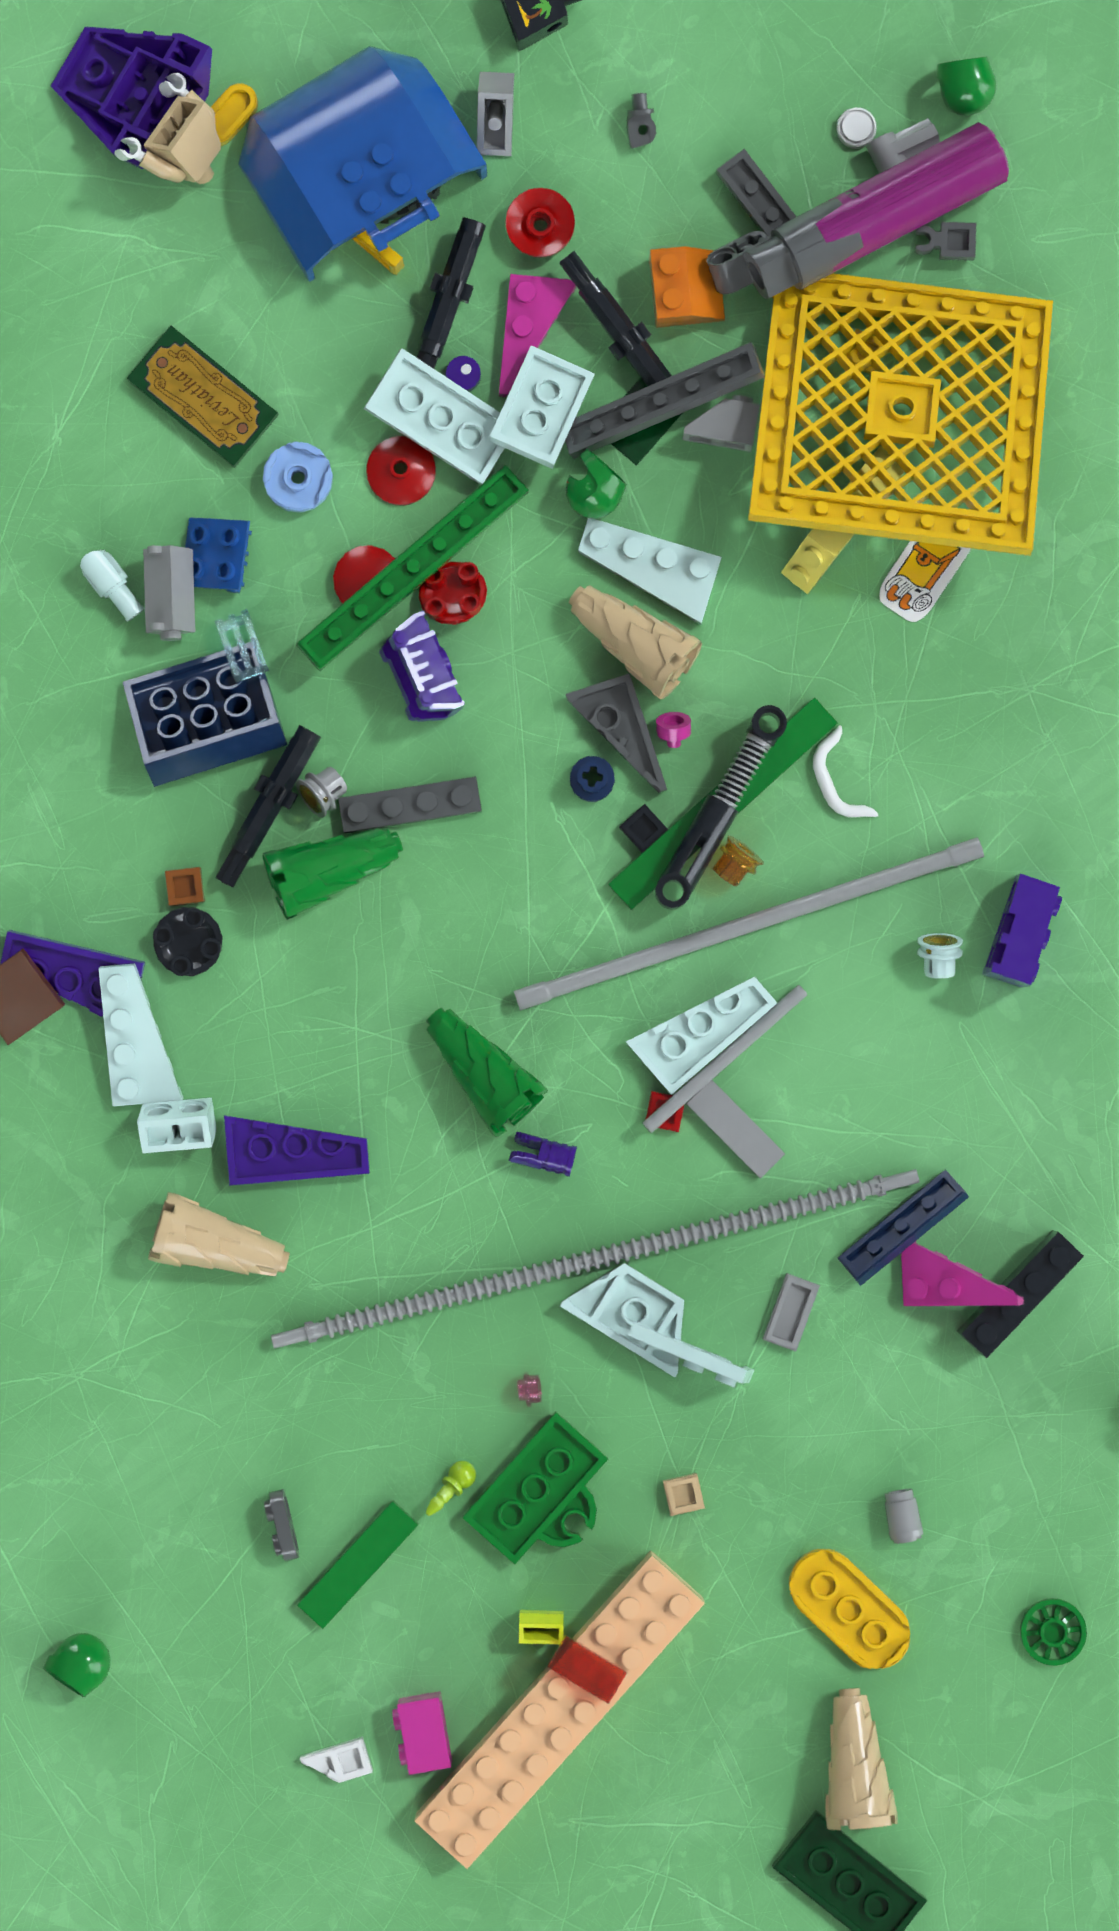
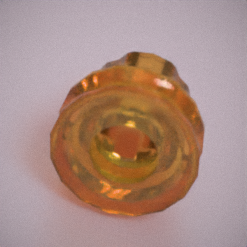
(736, 861)

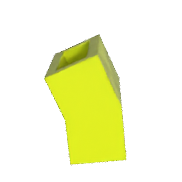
(540, 1627)

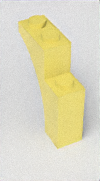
(823, 546)

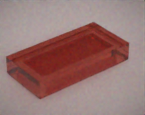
(587, 1669)

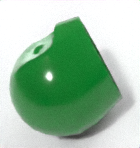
(967, 85)
(597, 492)
(80, 1663)

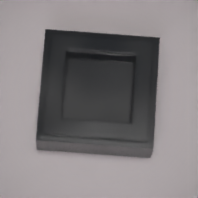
(643, 828)

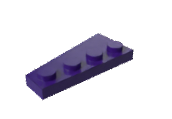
(68, 967)
(284, 1153)

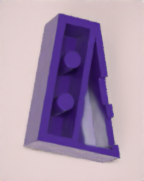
(1023, 931)

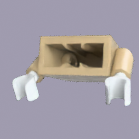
(183, 139)

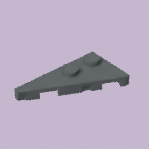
(617, 716)

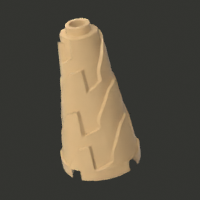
(646, 646)
(207, 1240)
(857, 1773)

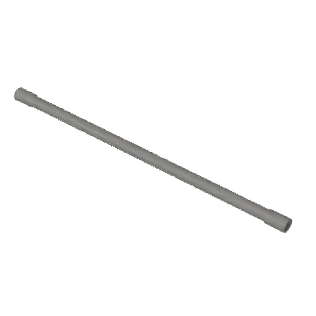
(951, 856)

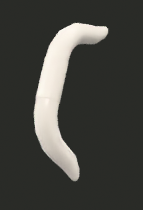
(826, 784)

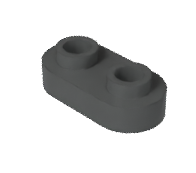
(285, 1539)

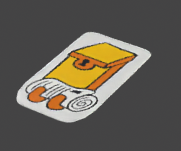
(920, 578)

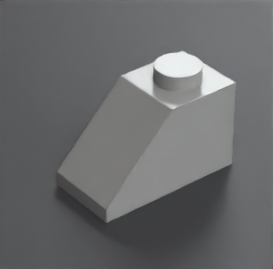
(495, 113)
(726, 424)

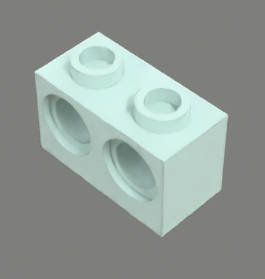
(177, 1125)

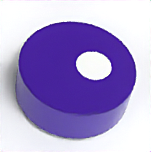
(464, 372)

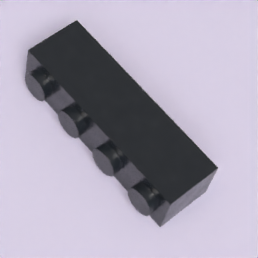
(1030, 1280)

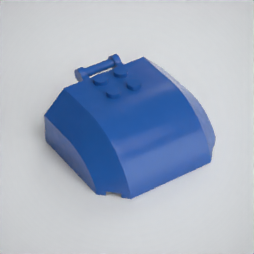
(355, 153)

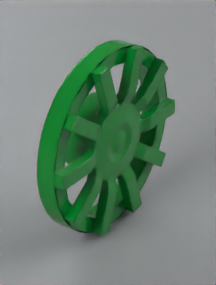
(1053, 1631)

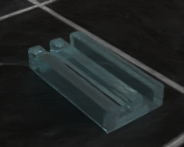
(234, 623)

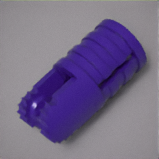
(551, 1157)

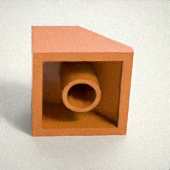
(683, 287)

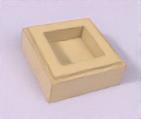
(683, 1494)

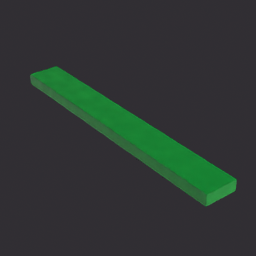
(412, 568)
(799, 736)

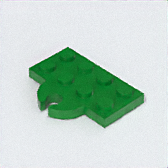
(540, 1492)

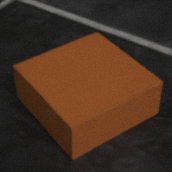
(185, 886)

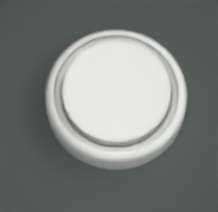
(856, 128)

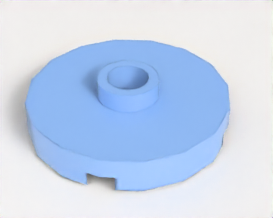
(292, 459)

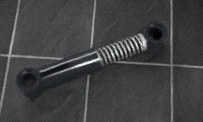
(719, 810)

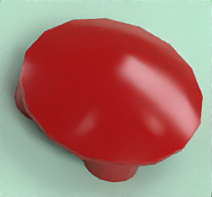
(358, 568)
(453, 593)

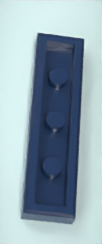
(903, 1227)

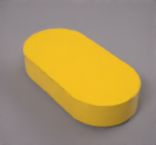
(234, 111)

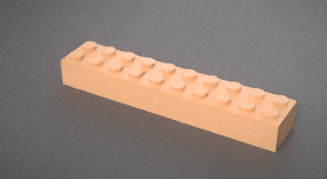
(555, 1713)

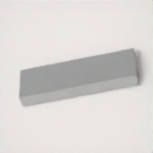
(735, 1129)

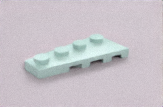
(660, 567)

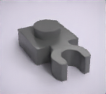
(953, 241)

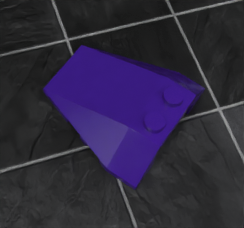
(116, 78)

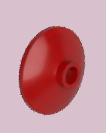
(540, 205)
(405, 487)

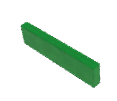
(357, 1564)

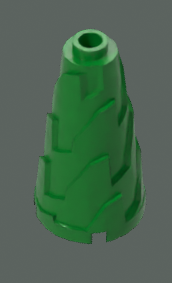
(314, 871)
(485, 1072)

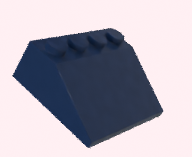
(200, 717)

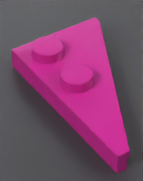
(531, 311)
(937, 1281)

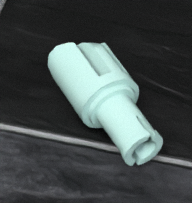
(110, 581)

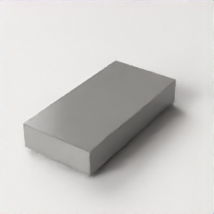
(791, 1312)

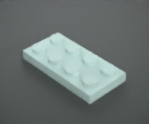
(437, 415)

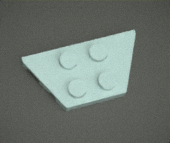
(630, 1297)

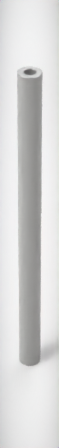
(724, 1059)

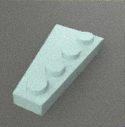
(694, 1038)
(135, 1053)

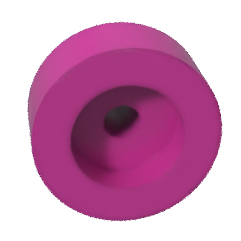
(673, 728)

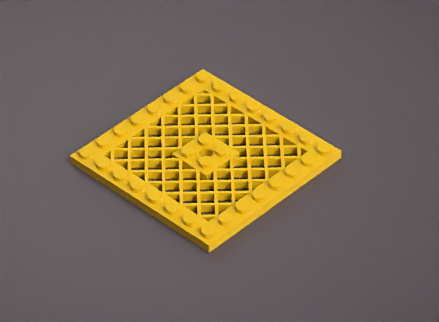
(874, 514)

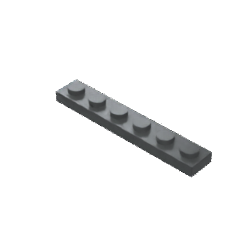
(664, 400)

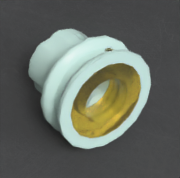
(939, 954)

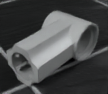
(895, 148)

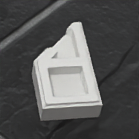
(341, 1761)

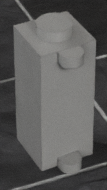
(169, 591)

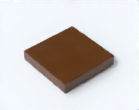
(24, 997)

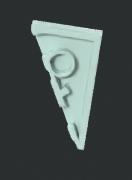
(694, 1357)

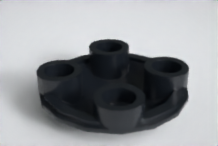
(187, 941)

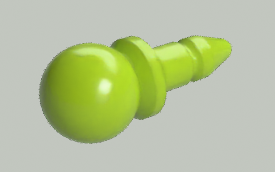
(460, 1476)

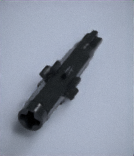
(450, 290)
(627, 338)
(274, 793)

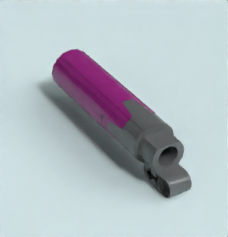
(863, 216)

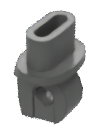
(640, 116)

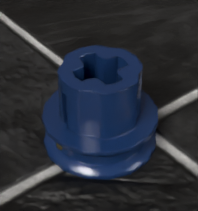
(580, 785)

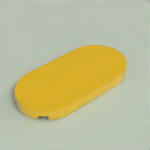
(849, 1609)

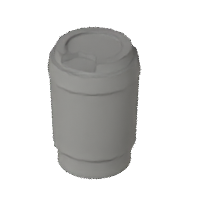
(903, 1516)

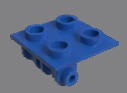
(218, 552)

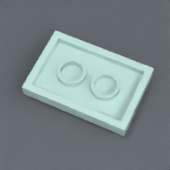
(541, 407)

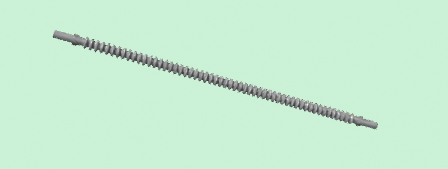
(313, 1331)

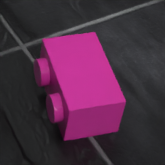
(423, 1733)

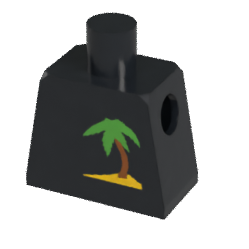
(535, 19)

